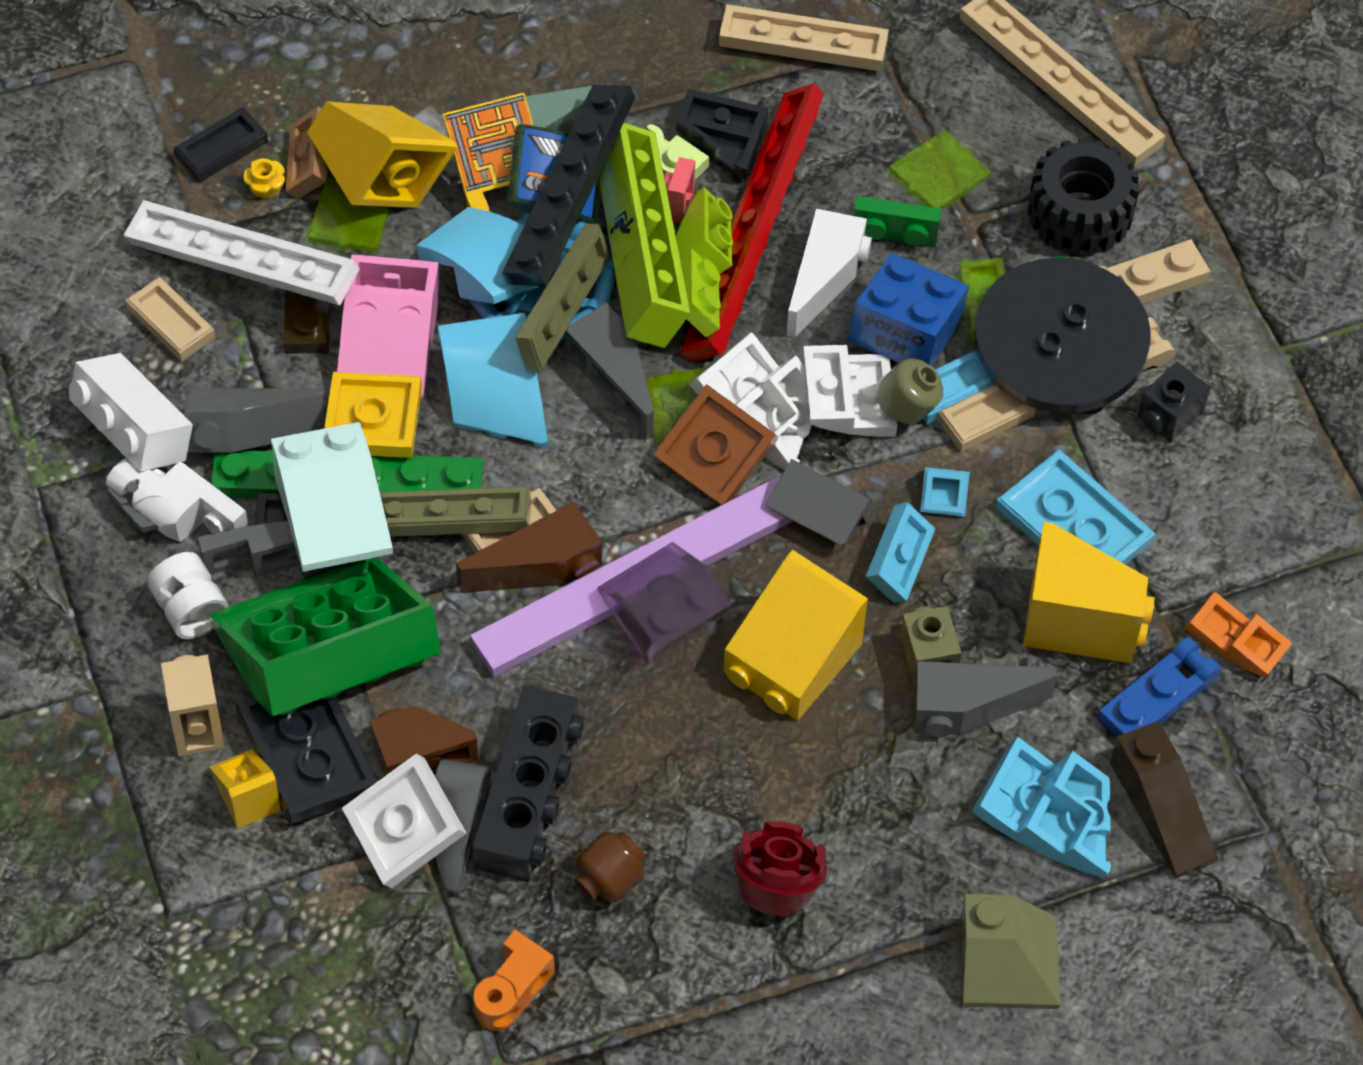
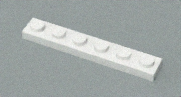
(242, 252)

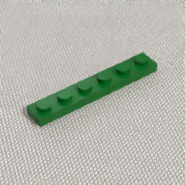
(252, 472)

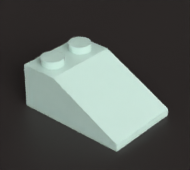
(331, 496)

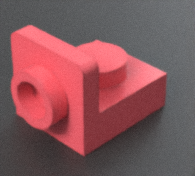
(680, 188)

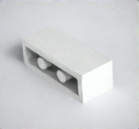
(130, 411)

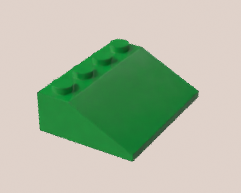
(327, 634)

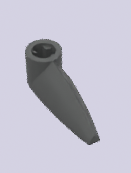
(467, 791)

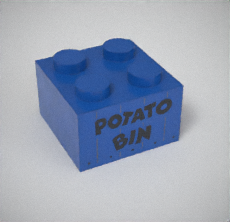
(908, 311)

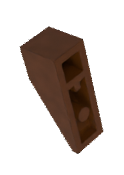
(536, 556)

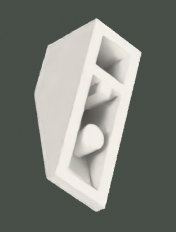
(827, 266)

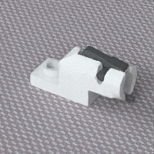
(172, 501)

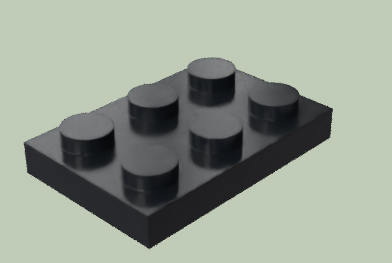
(310, 754)

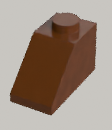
(413, 731)

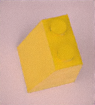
(380, 153)
(1085, 600)
(796, 636)

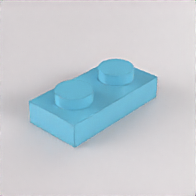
(900, 552)

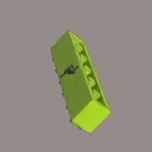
(643, 238)

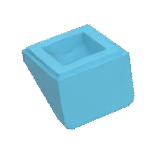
(944, 491)

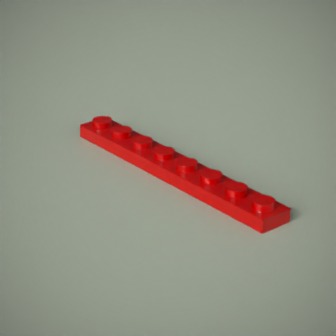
(758, 212)

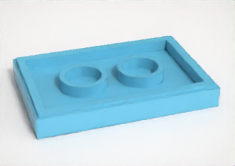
(1075, 502)

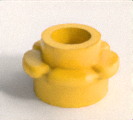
(267, 185)

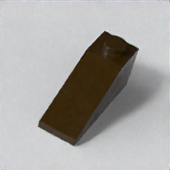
(1163, 798)

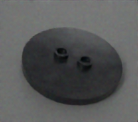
(1062, 335)

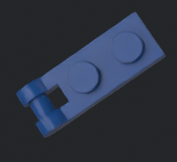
(1160, 690)

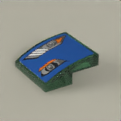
(532, 161)

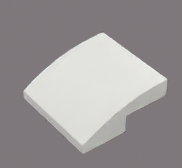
(844, 391)

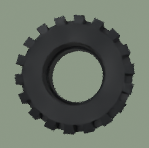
(1087, 170)

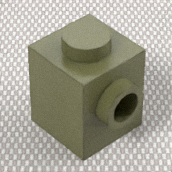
(929, 637)

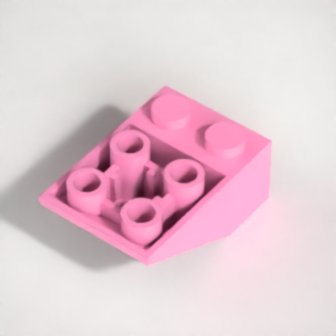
(390, 317)

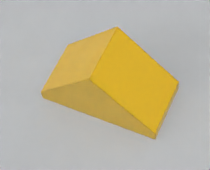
(246, 787)

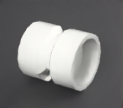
(186, 594)

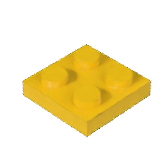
(384, 407)

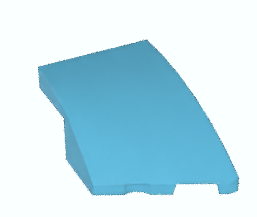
(478, 249)
(489, 380)
(1050, 806)

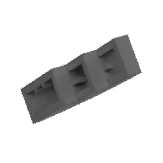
(265, 546)

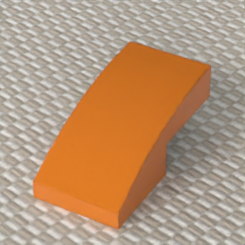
(1243, 641)

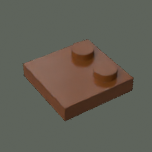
(715, 446)

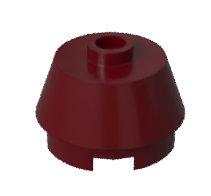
(778, 868)

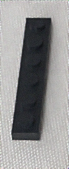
(568, 186)

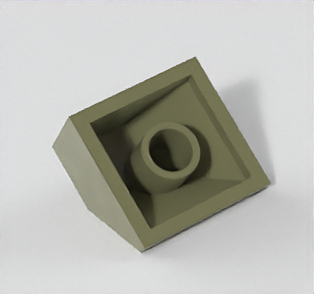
(1008, 953)

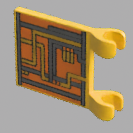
(485, 144)

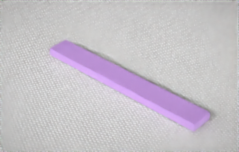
(582, 606)

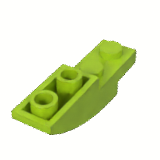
(704, 253)

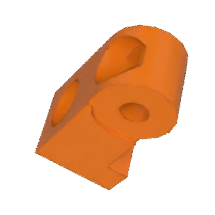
(516, 983)

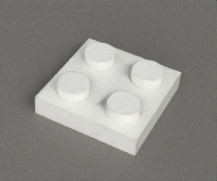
(404, 820)

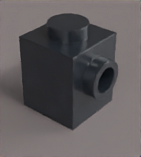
(1173, 402)

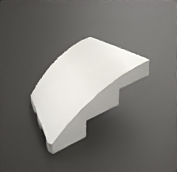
(764, 391)

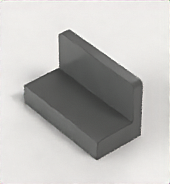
(819, 503)

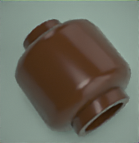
(609, 867)

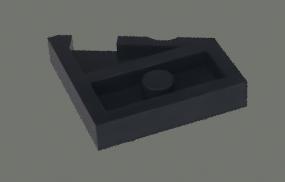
(723, 128)

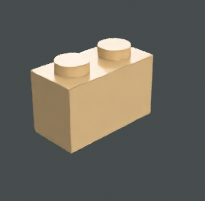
(192, 704)

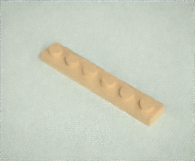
(1063, 78)

